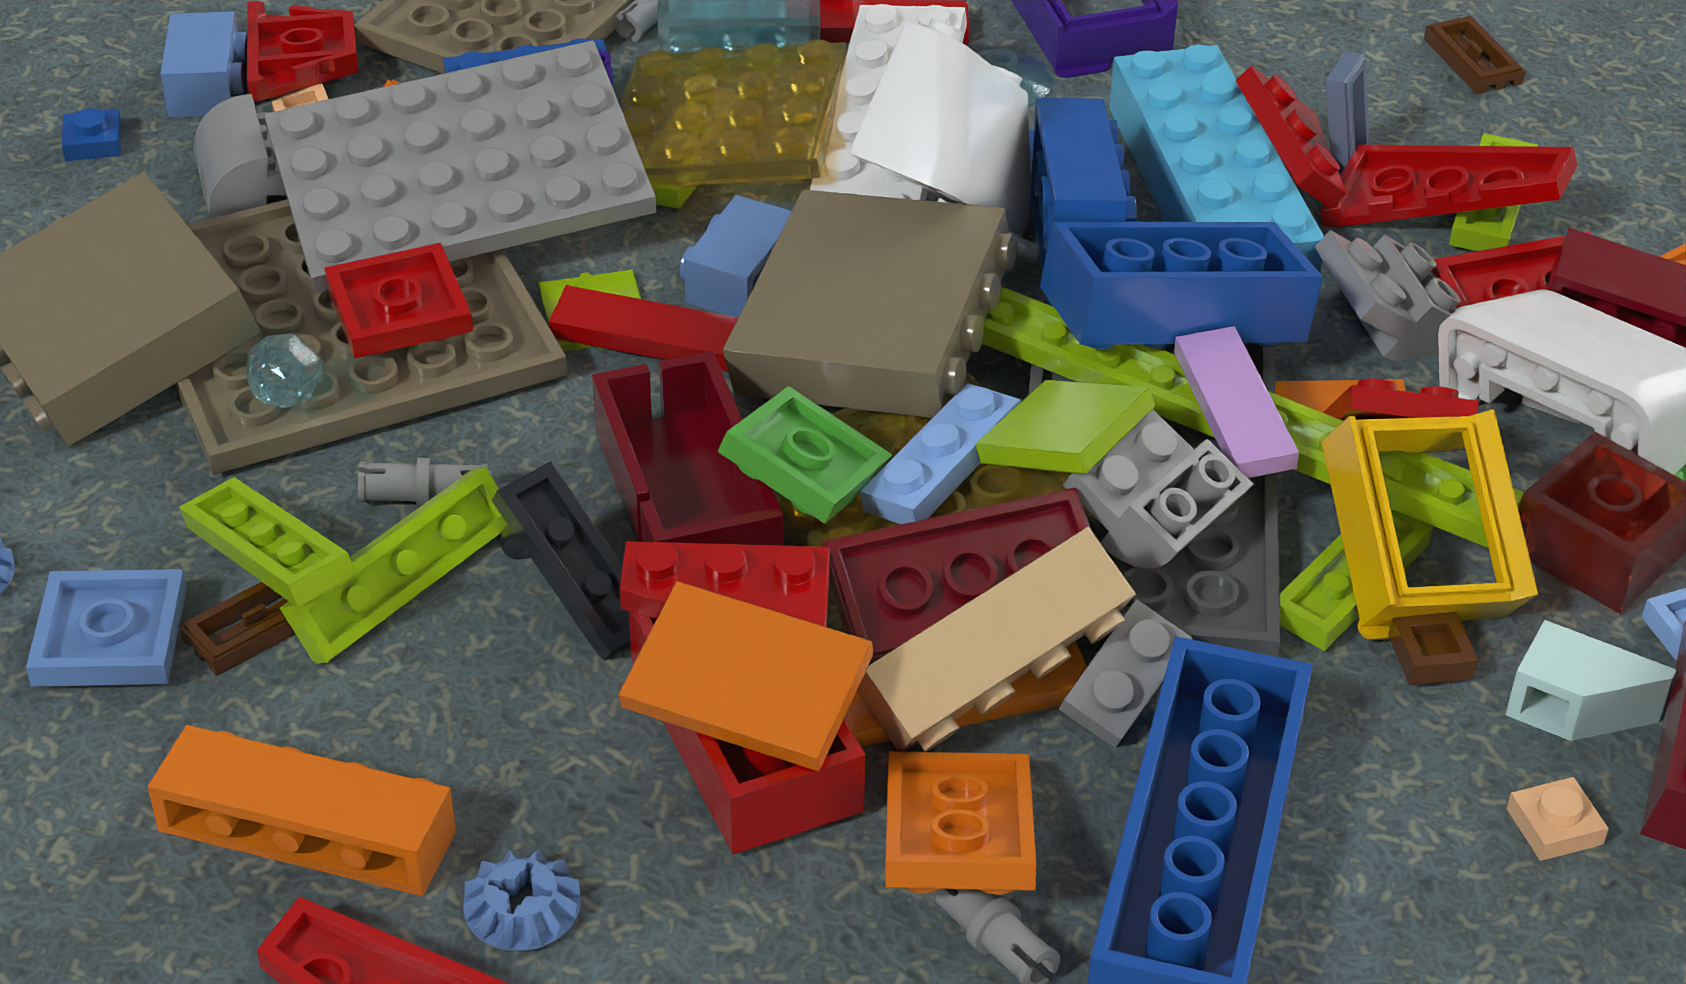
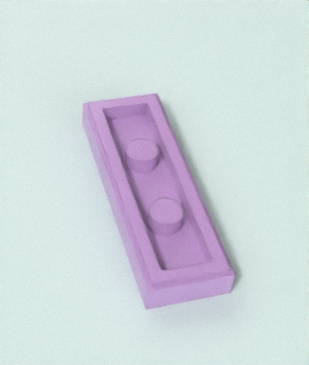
(1236, 402)

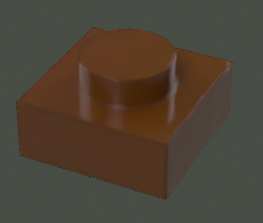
(1433, 648)

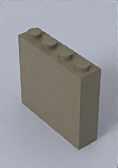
(871, 302)
(112, 310)

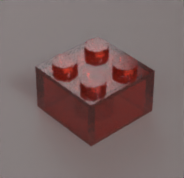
(1605, 521)

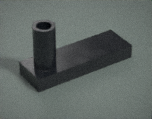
(570, 553)

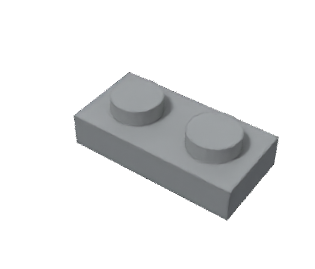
(1123, 674)

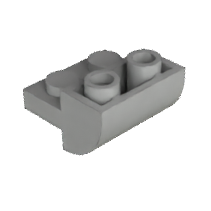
(236, 157)
(1391, 292)
(1157, 492)

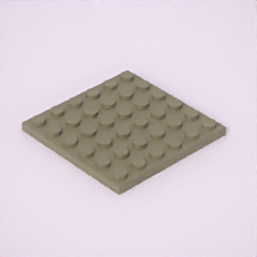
(266, 262)

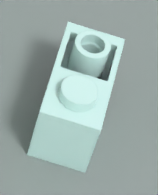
(1586, 686)

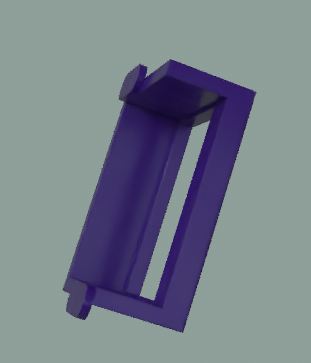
(1092, 41)

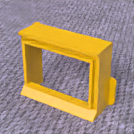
(1370, 531)

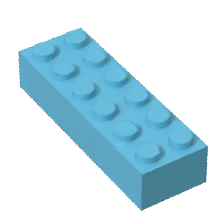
(1205, 144)

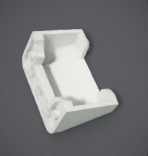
(951, 124)
(1575, 363)

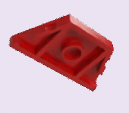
(297, 49)

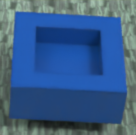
(91, 134)

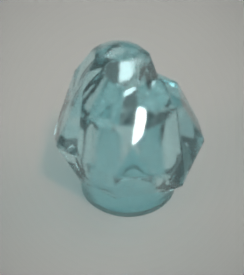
(283, 370)

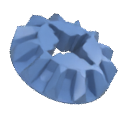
(539, 917)

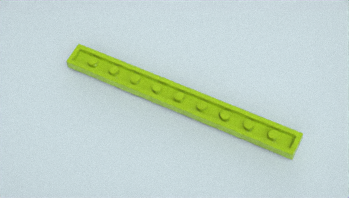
(1414, 481)

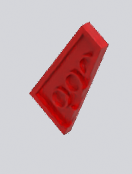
(1446, 179)

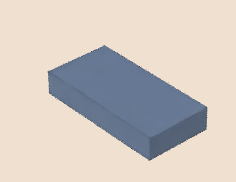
(1347, 107)

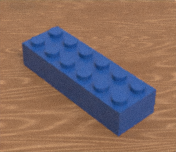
(1203, 820)

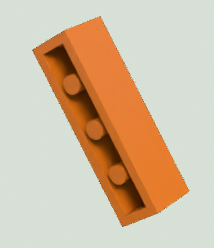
(303, 809)

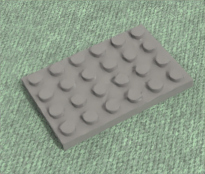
(460, 161)

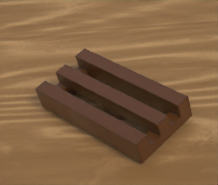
(1467, 59)
(257, 632)

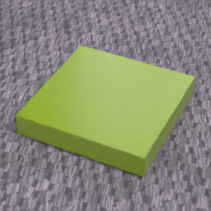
(1065, 426)

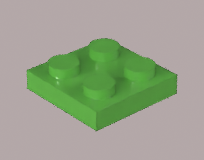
(804, 454)

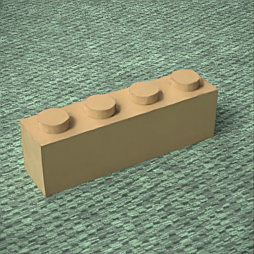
(994, 641)

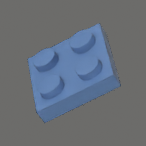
(107, 628)

